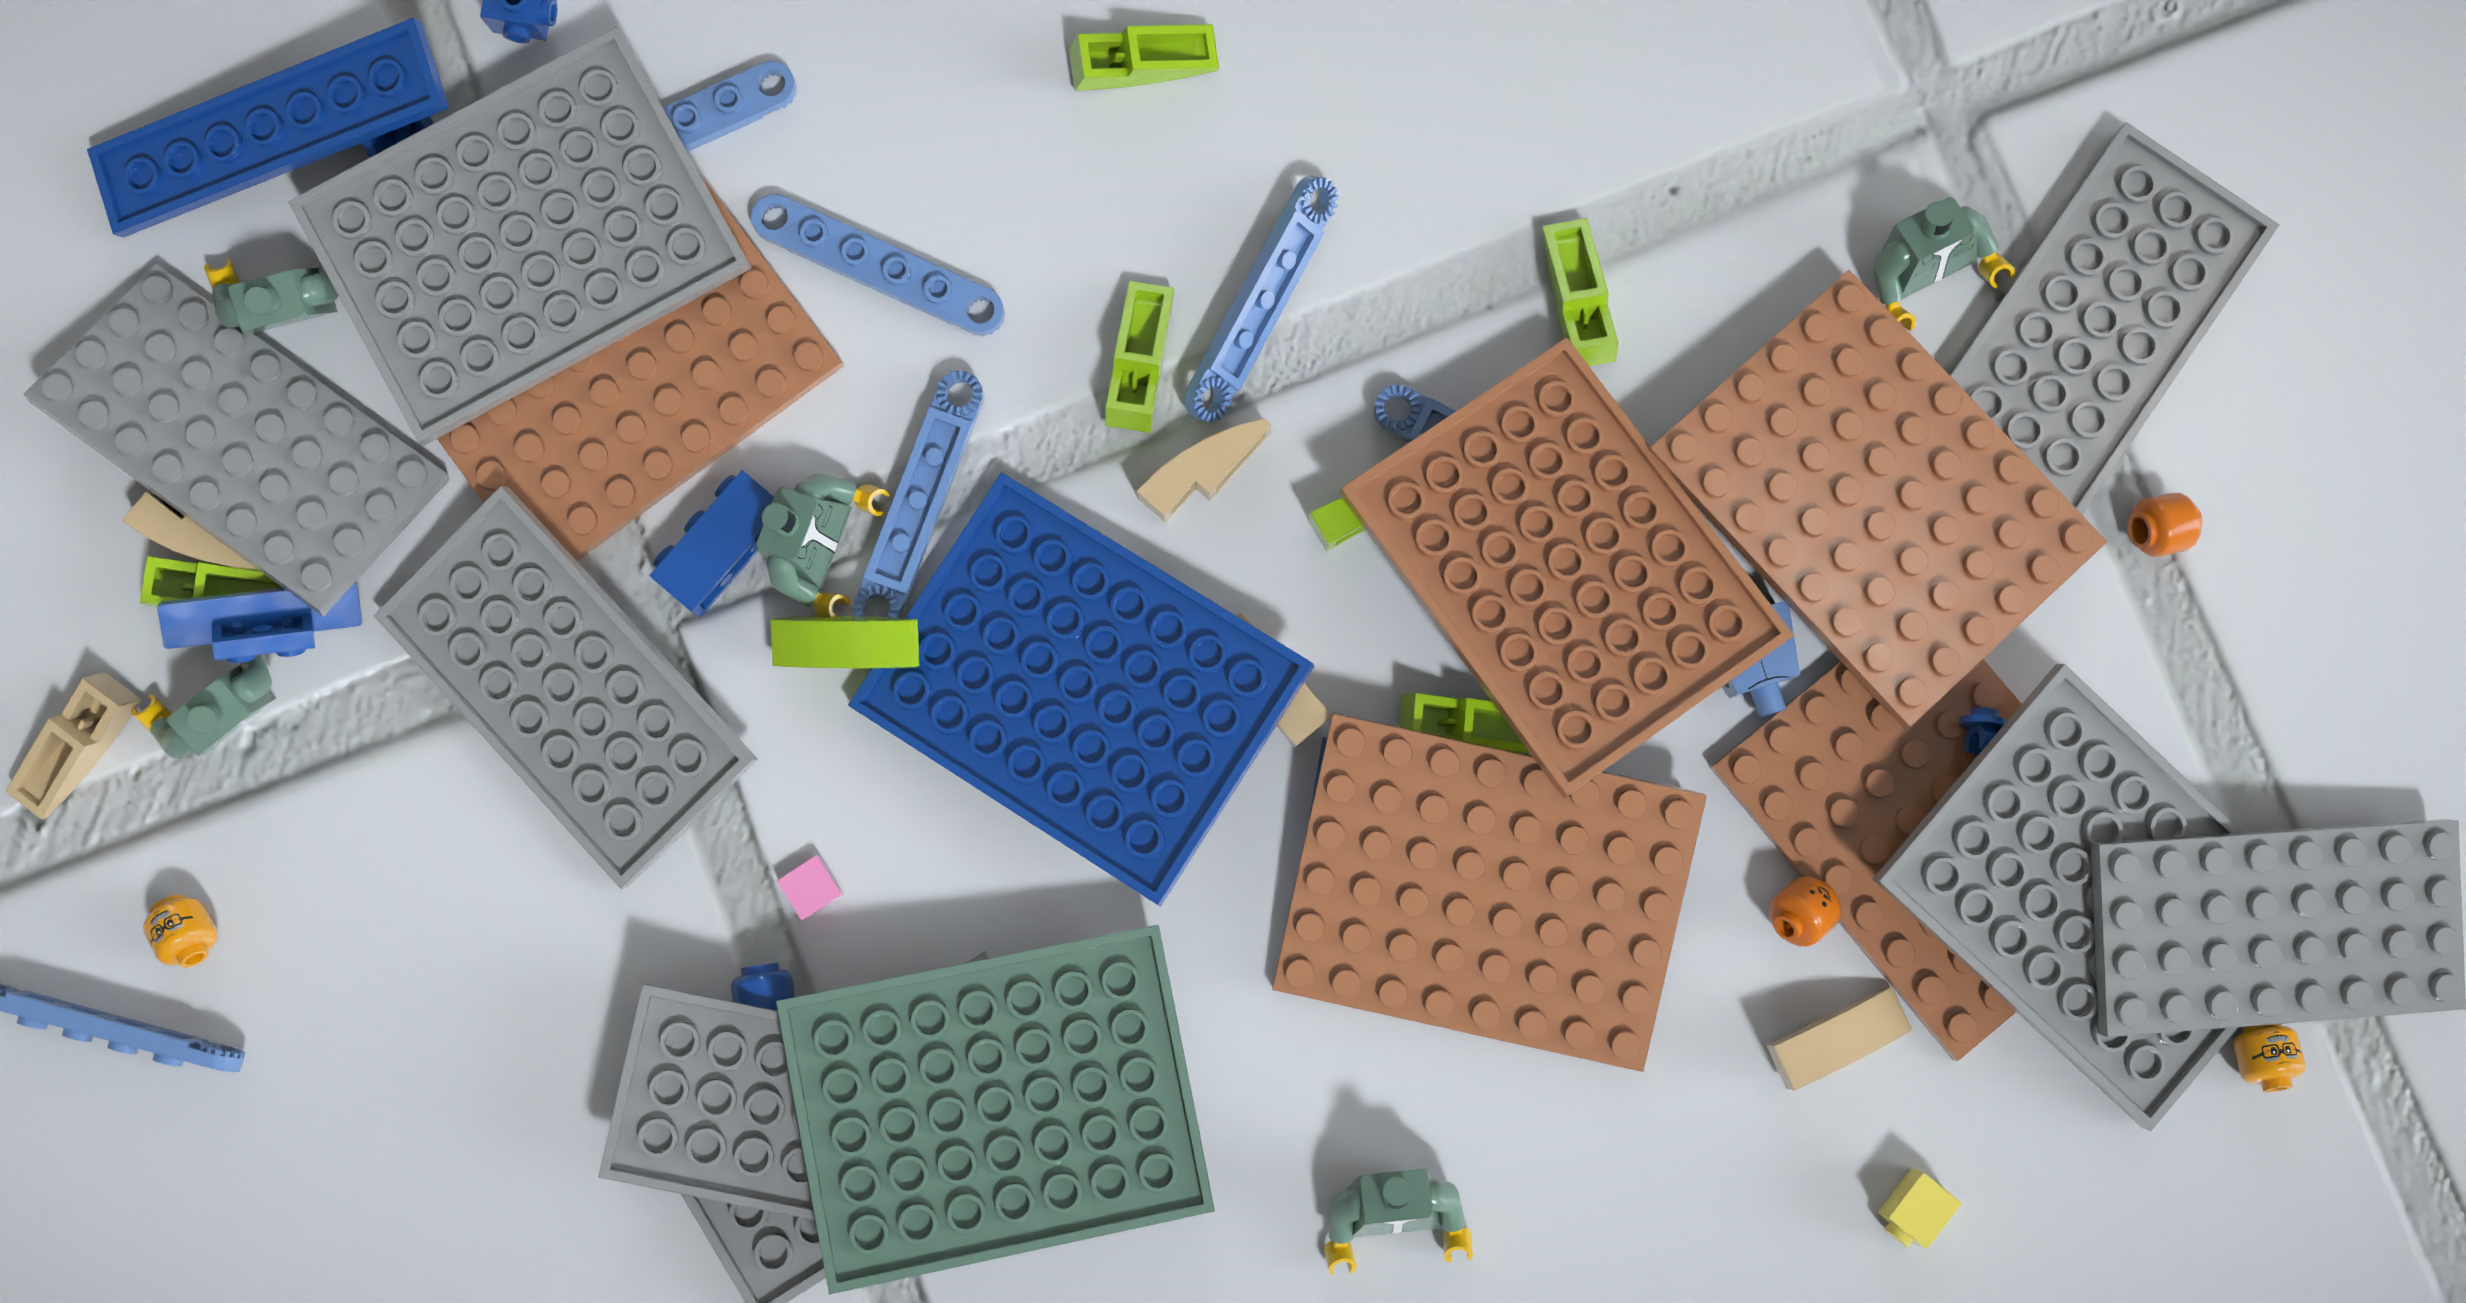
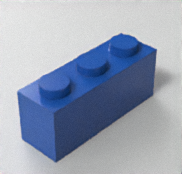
(714, 545)

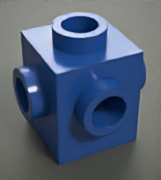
(520, 18)

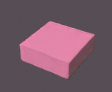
(810, 887)

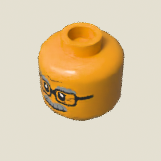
(180, 931)
(2269, 1056)

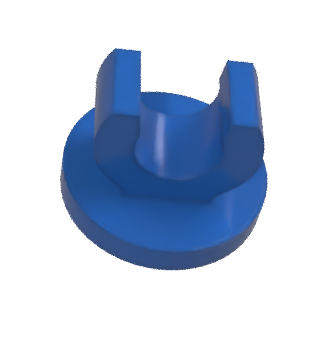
(1981, 726)

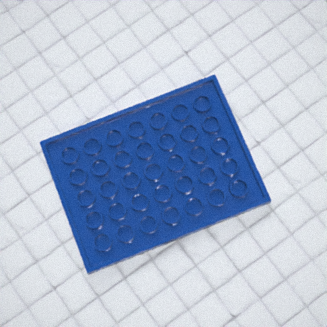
(1084, 688)

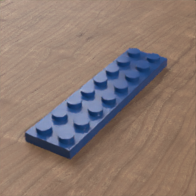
(268, 128)

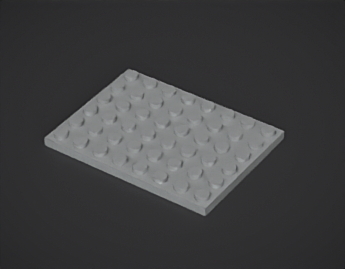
(519, 236)
(2009, 878)

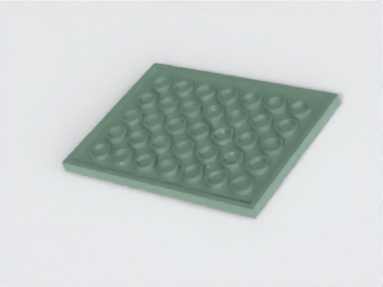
(994, 1108)

